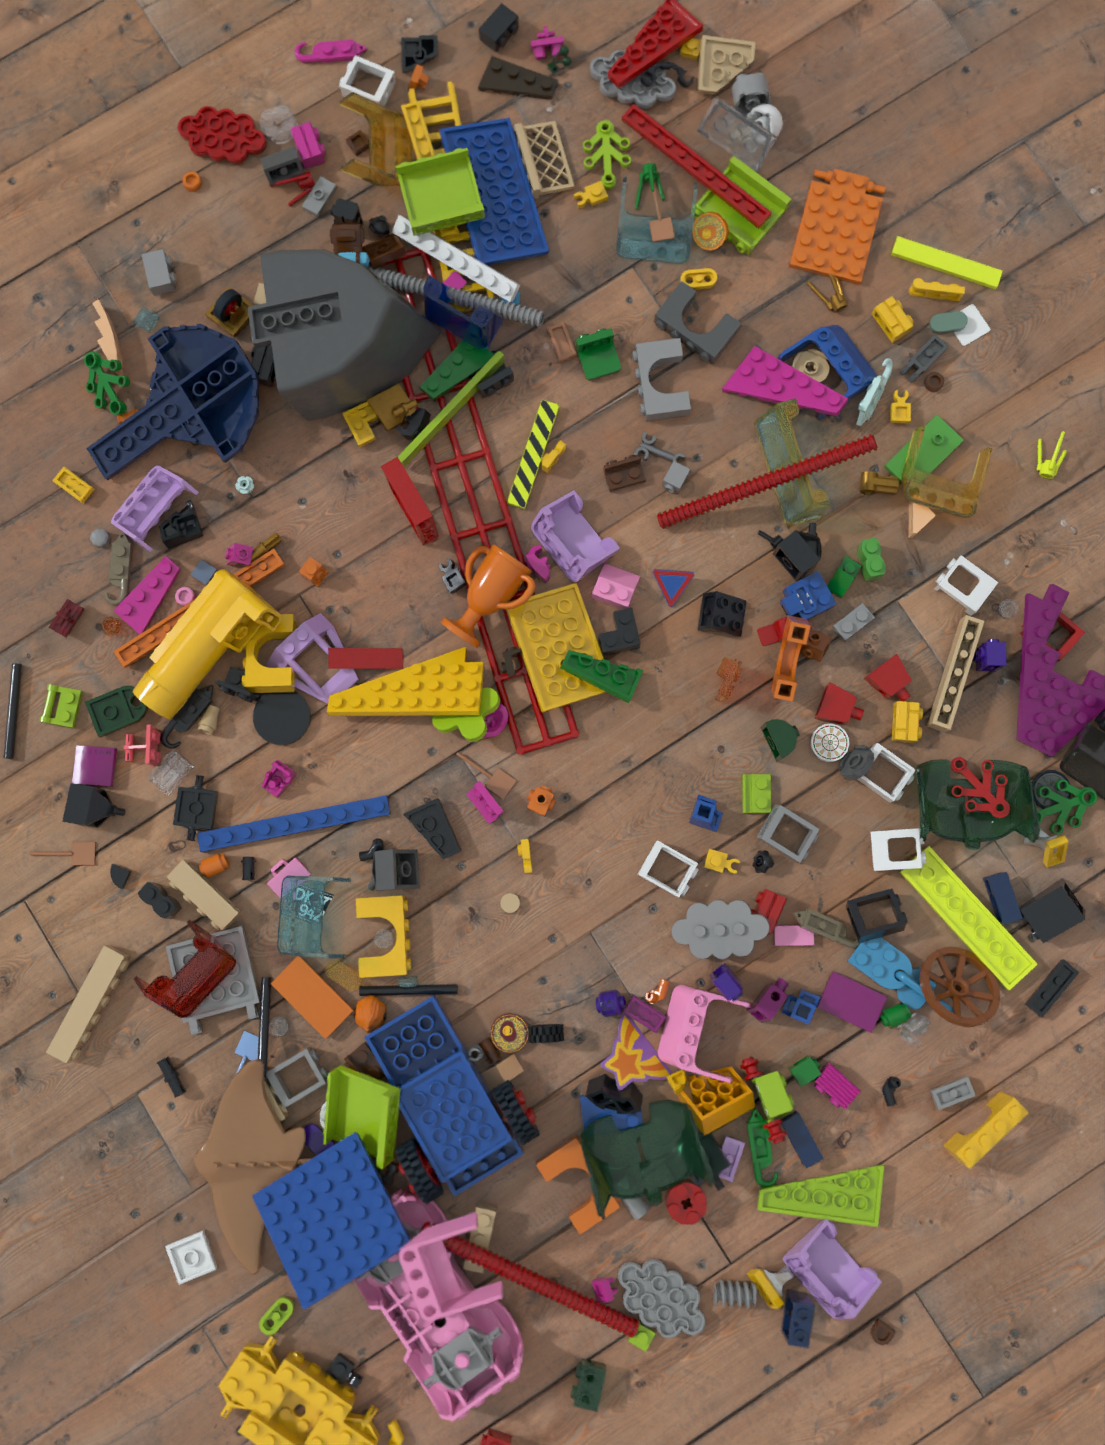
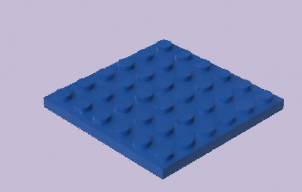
(331, 1220)

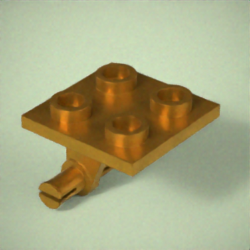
(392, 407)

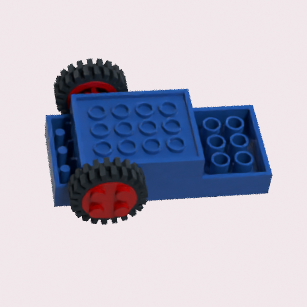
(448, 1104)

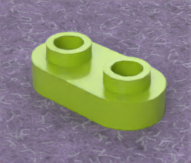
(277, 1314)

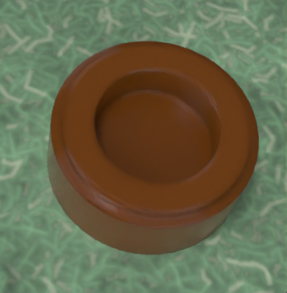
(934, 382)

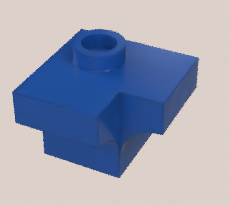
(706, 814)
(801, 1007)

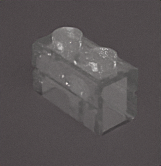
(170, 772)

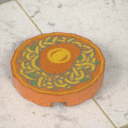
(710, 231)

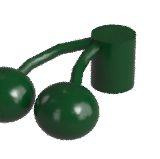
(566, 60)

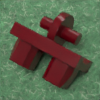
(66, 618)

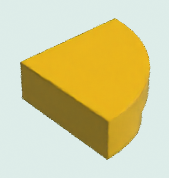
(677, 1081)

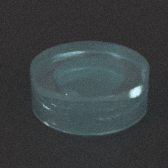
(408, 981)

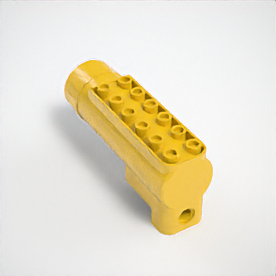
(218, 619)

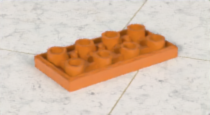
(312, 996)

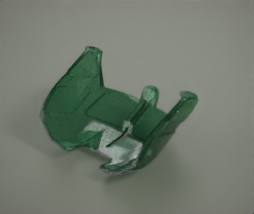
(946, 814)
(669, 1149)

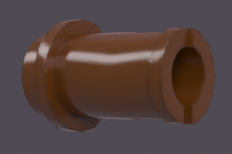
(489, 1050)

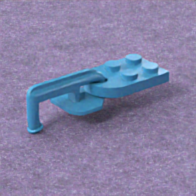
(881, 960)

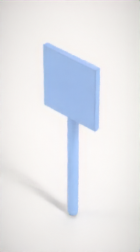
(247, 1047)

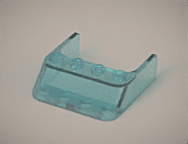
(635, 236)
(303, 915)

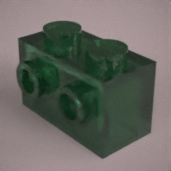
(589, 1384)

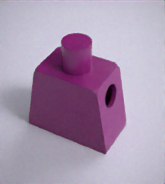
(763, 1006)

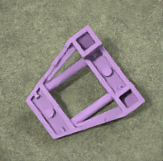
(309, 631)

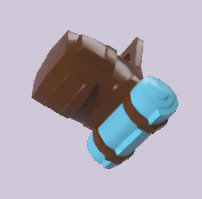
(348, 241)

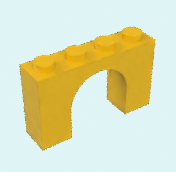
(264, 679)
(396, 961)
(972, 1147)

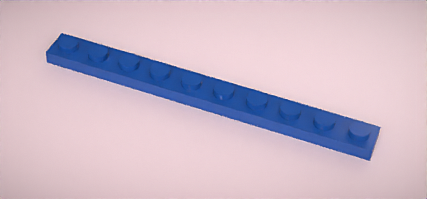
(293, 823)

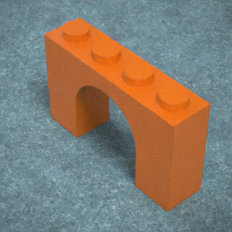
(794, 635)
(571, 1156)

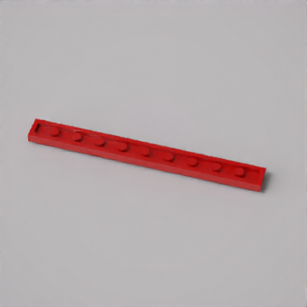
(696, 166)

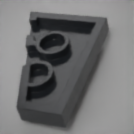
(435, 827)

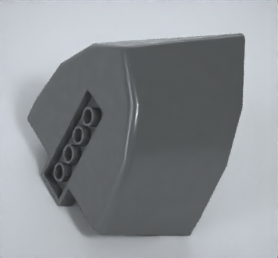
(334, 331)

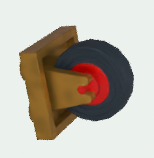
(230, 312)

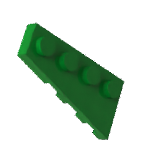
(456, 368)
(609, 677)

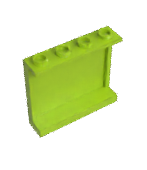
(440, 191)
(741, 231)
(365, 1107)

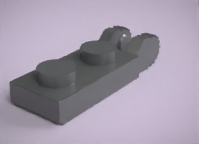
(925, 357)

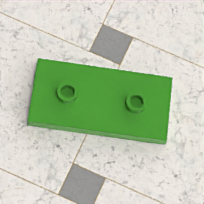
(936, 445)

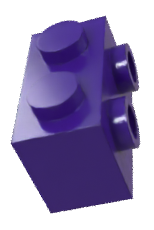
(990, 656)

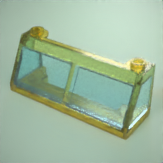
(780, 448)

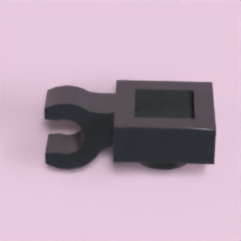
(342, 1370)

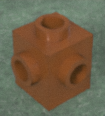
(816, 645)

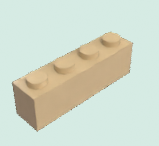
(204, 895)

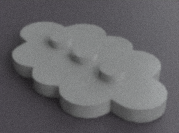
(632, 92)
(720, 929)
(661, 1298)

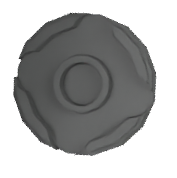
(856, 763)

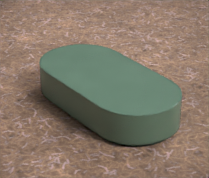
(948, 322)

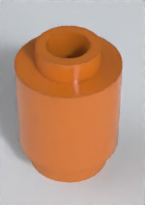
(214, 865)

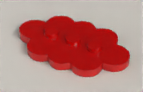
(222, 135)

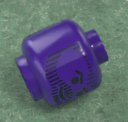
(610, 1003)

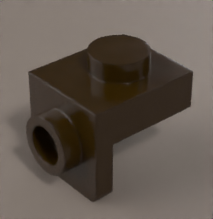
(507, 666)

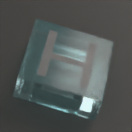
(146, 319)

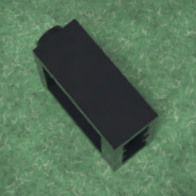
(858, 924)

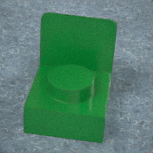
(843, 577)

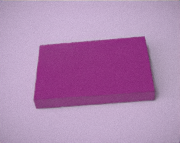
(852, 1002)

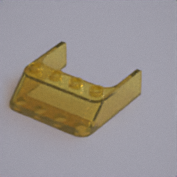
(387, 142)
(940, 492)

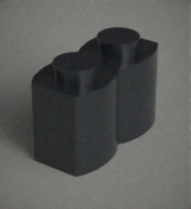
(162, 904)

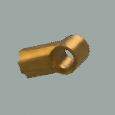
(873, 483)

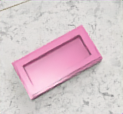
(792, 936)

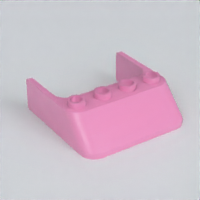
(684, 1028)
(432, 1274)

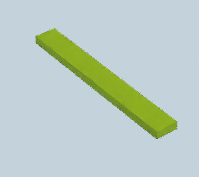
(451, 409)

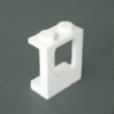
(979, 593)
(881, 854)

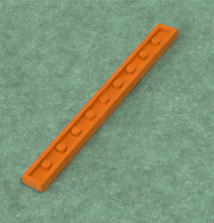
(152, 637)

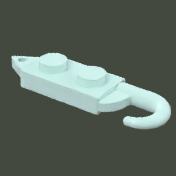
(874, 393)

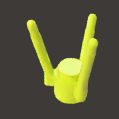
(1050, 467)

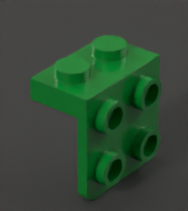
(598, 354)

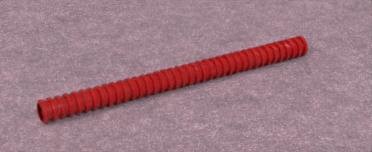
(767, 481)
(540, 1284)

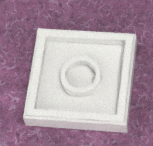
(191, 1257)

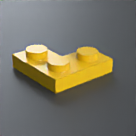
(358, 422)

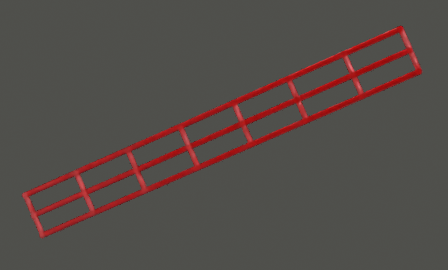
(481, 529)

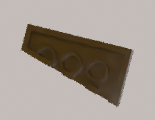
(514, 79)

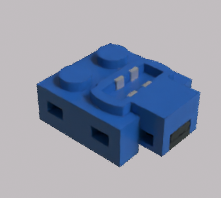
(807, 597)

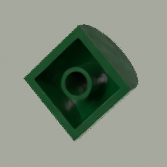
(780, 737)

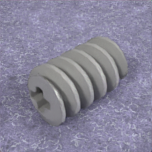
(734, 1293)

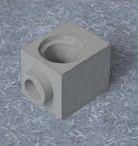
(675, 477)

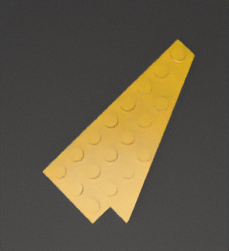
(428, 688)

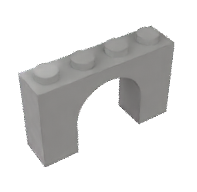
(657, 404)

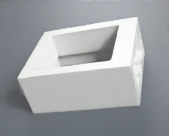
(385, 88)
(907, 778)
(691, 872)

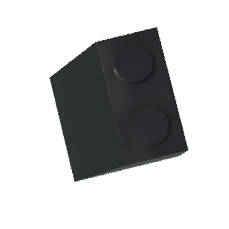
(1052, 911)

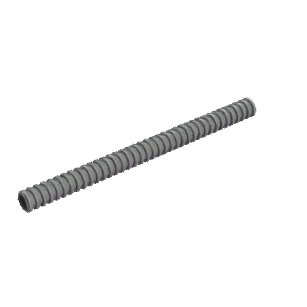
(463, 298)

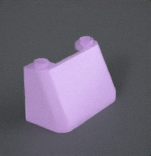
(571, 538)
(831, 1273)

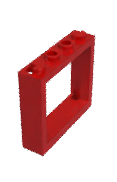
(410, 501)

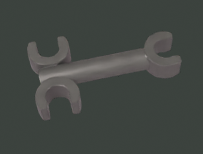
(646, 448)

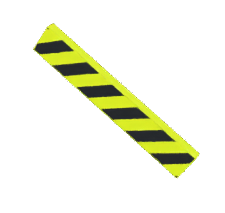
(533, 454)

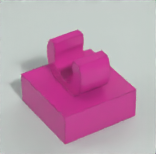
(603, 1290)

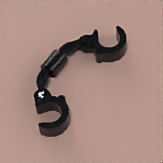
(666, 66)

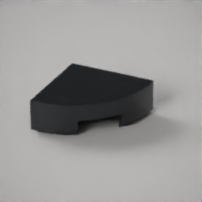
(119, 875)

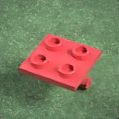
(153, 738)

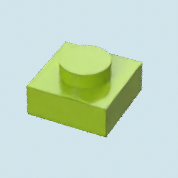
(643, 1337)

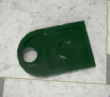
(115, 710)

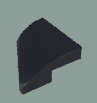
(418, 51)
(181, 527)

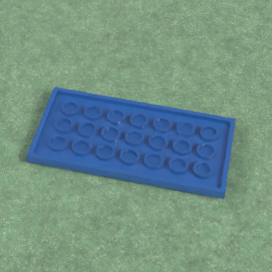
(511, 217)

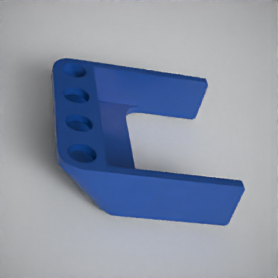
(842, 355)

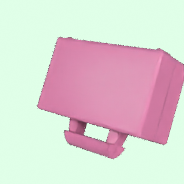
(293, 868)

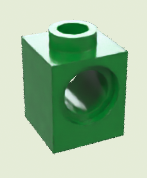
(805, 1070)

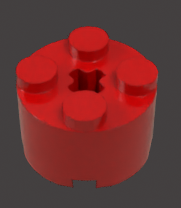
(692, 1211)

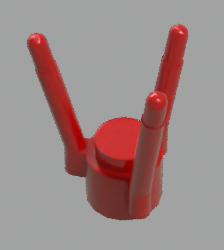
(304, 181)

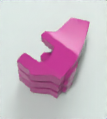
(539, 567)
(278, 778)

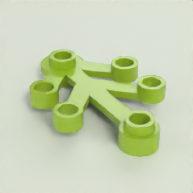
(606, 151)

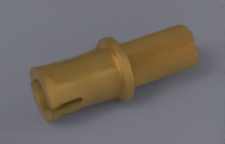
(265, 546)

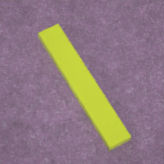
(946, 263)

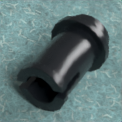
(248, 868)

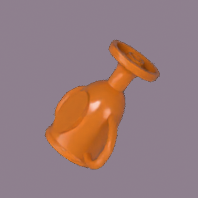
(490, 589)

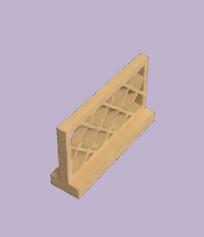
(530, 165)

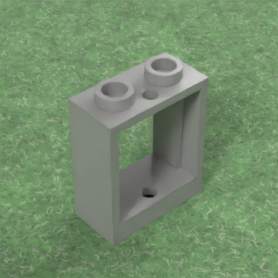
(772, 822)
(281, 1088)

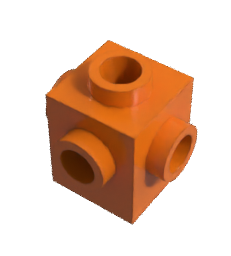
(537, 807)

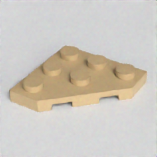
(722, 61)

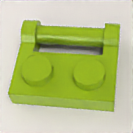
(67, 707)

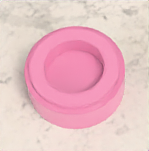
(184, 596)

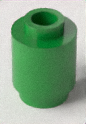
(895, 1015)

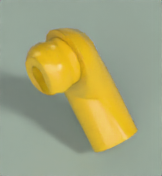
(397, 1435)

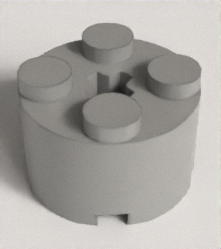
(750, 92)

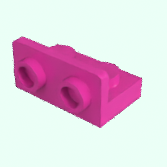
(485, 802)

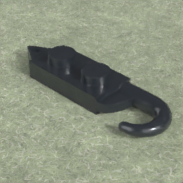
(188, 714)

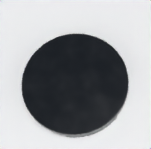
(281, 717)

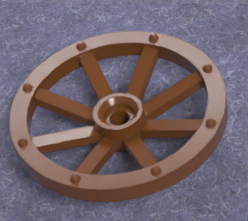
(958, 988)

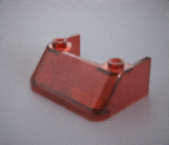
(195, 979)

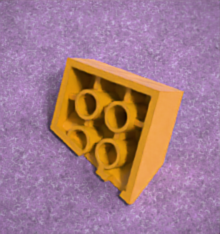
(716, 1101)

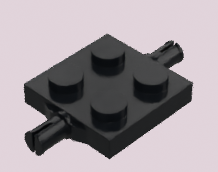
(195, 808)
(716, 1158)

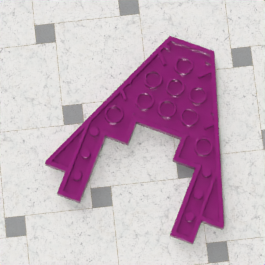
(1049, 704)

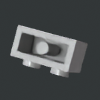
(158, 272)

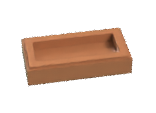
(561, 342)

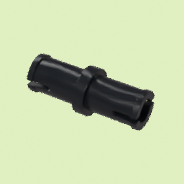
(171, 1077)

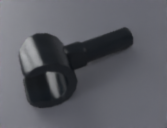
(773, 541)

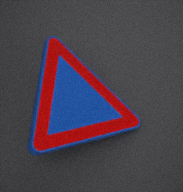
(672, 583)

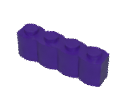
(727, 983)

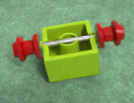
(772, 1097)

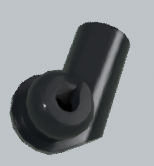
(376, 846)
(888, 1090)

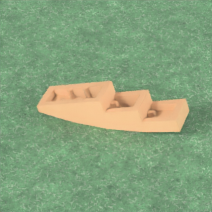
(109, 342)

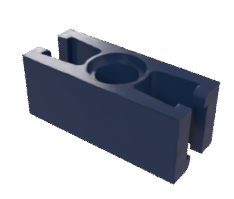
(1002, 898)
(801, 1139)

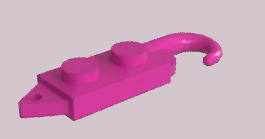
(331, 51)

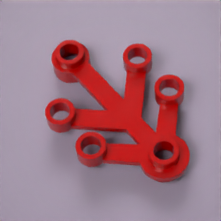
(982, 790)

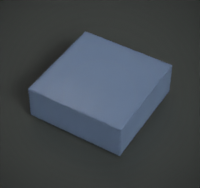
(204, 572)

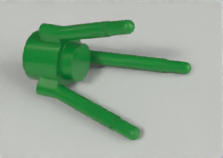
(650, 175)

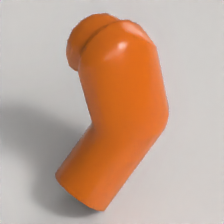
(659, 993)

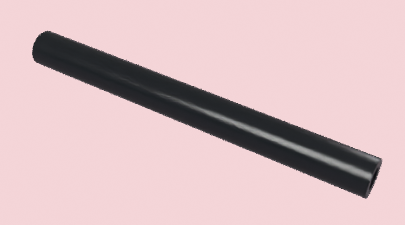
(12, 711)
(416, 990)
(264, 1022)

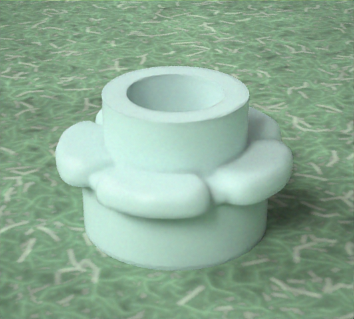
(244, 489)

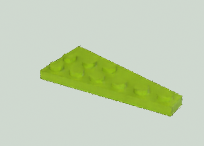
(839, 1197)

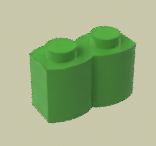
(872, 563)

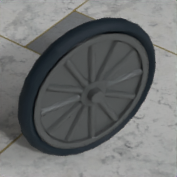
(1048, 779)

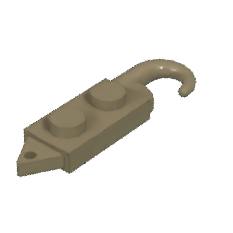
(120, 567)
(824, 927)

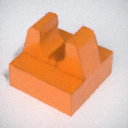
(418, 78)

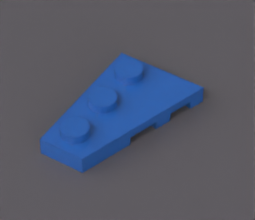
(622, 1121)

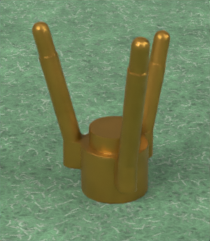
(838, 300)

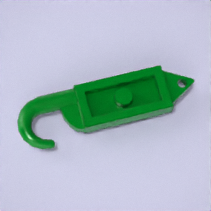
(760, 1148)

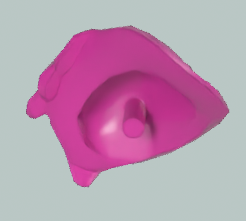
(496, 721)

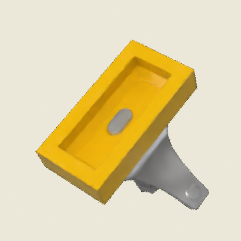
(1054, 848)
(770, 1284)

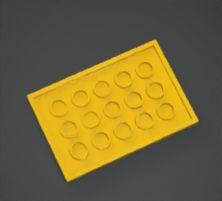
(545, 632)

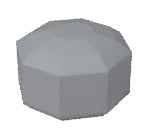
(100, 538)

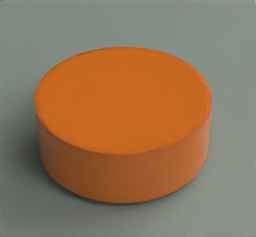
(192, 181)

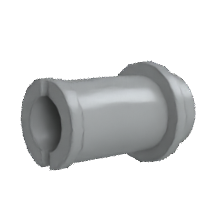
(475, 1048)

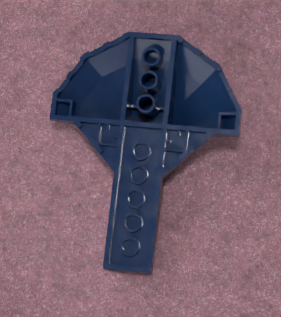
(198, 395)

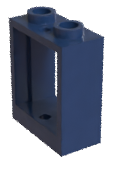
(797, 1326)

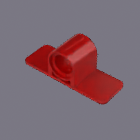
(772, 633)

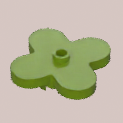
(471, 726)

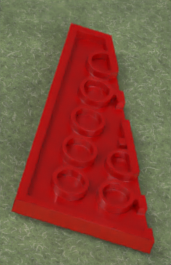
(658, 38)

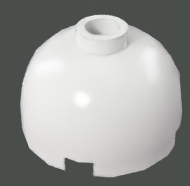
(768, 117)

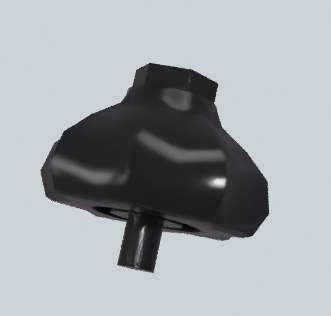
(379, 225)
(762, 862)

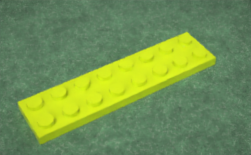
(970, 920)

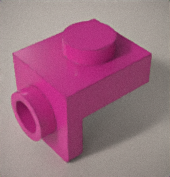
(239, 554)

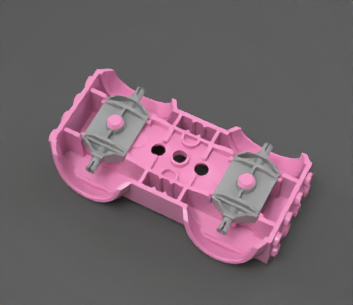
(452, 1362)

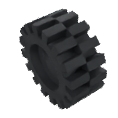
(546, 1033)

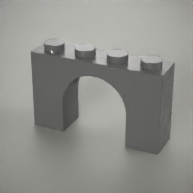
(707, 345)

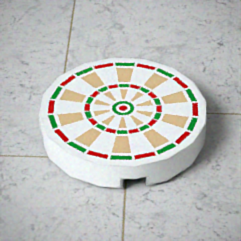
(829, 742)

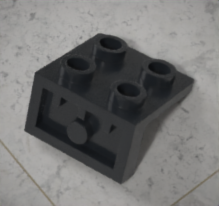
(722, 613)
(233, 685)

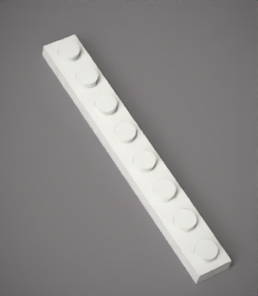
(458, 260)

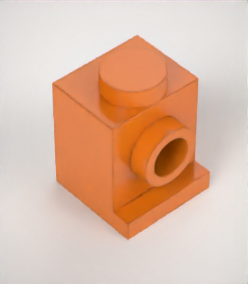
(313, 571)

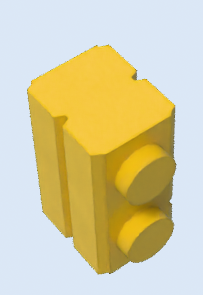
(893, 319)
(906, 722)

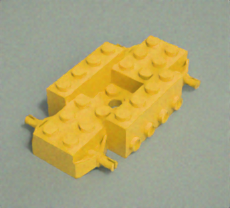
(274, 1390)

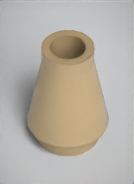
(209, 720)

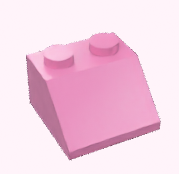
(615, 587)

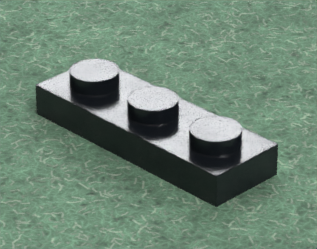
(1051, 988)

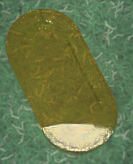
(343, 975)

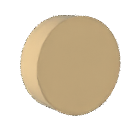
(510, 903)

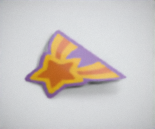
(633, 1056)

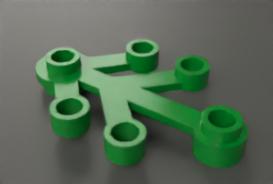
(95, 362)
(1064, 804)

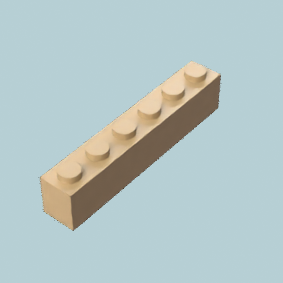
(955, 673)
(88, 1004)

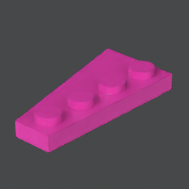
(148, 595)

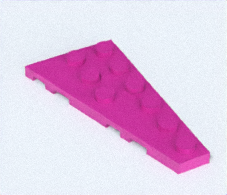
(775, 382)

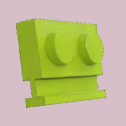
(756, 793)

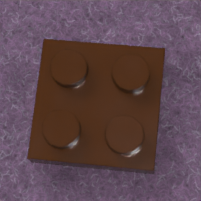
(384, 250)

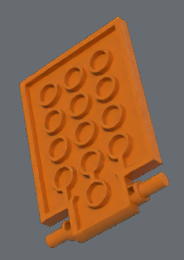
(837, 226)

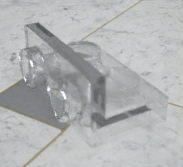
(915, 1026)

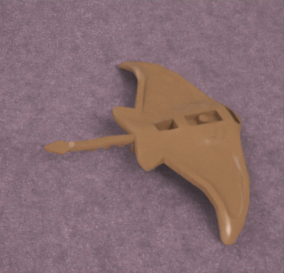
(243, 1157)

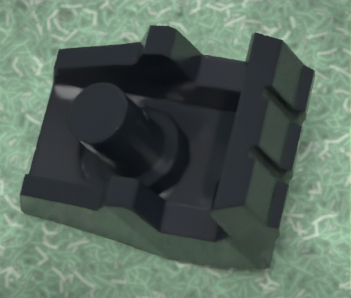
(418, 421)

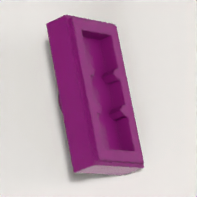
(644, 1014)

